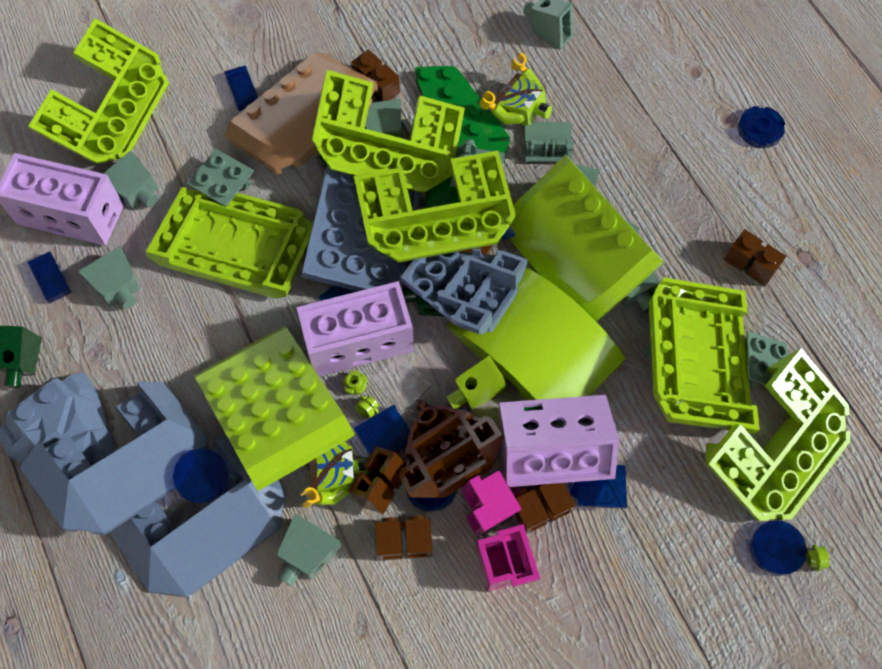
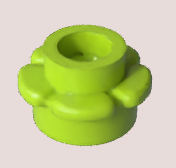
(359, 387)
(367, 406)
(818, 557)

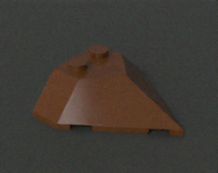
(447, 450)

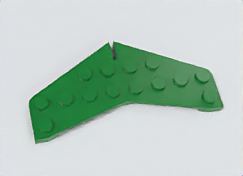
(479, 125)

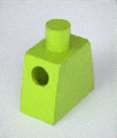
(484, 378)

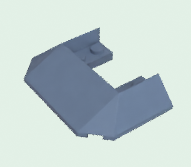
(127, 480)
(208, 543)

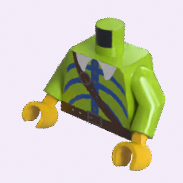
(520, 99)
(332, 475)

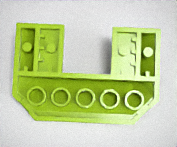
(126, 107)
(355, 151)
(472, 223)
(784, 474)

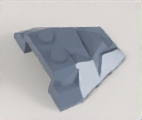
(468, 286)
(55, 412)

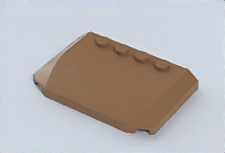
(282, 120)

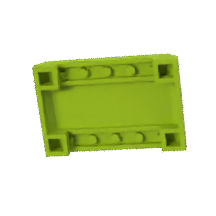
(273, 407)

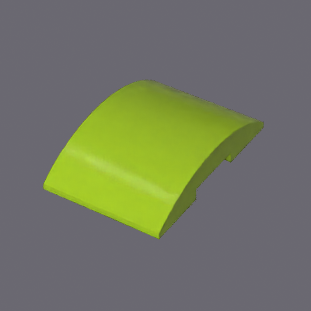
(546, 343)

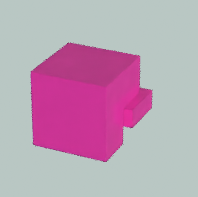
(489, 501)
(507, 559)

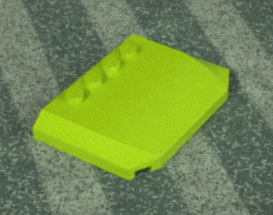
(580, 240)
(240, 245)
(701, 355)

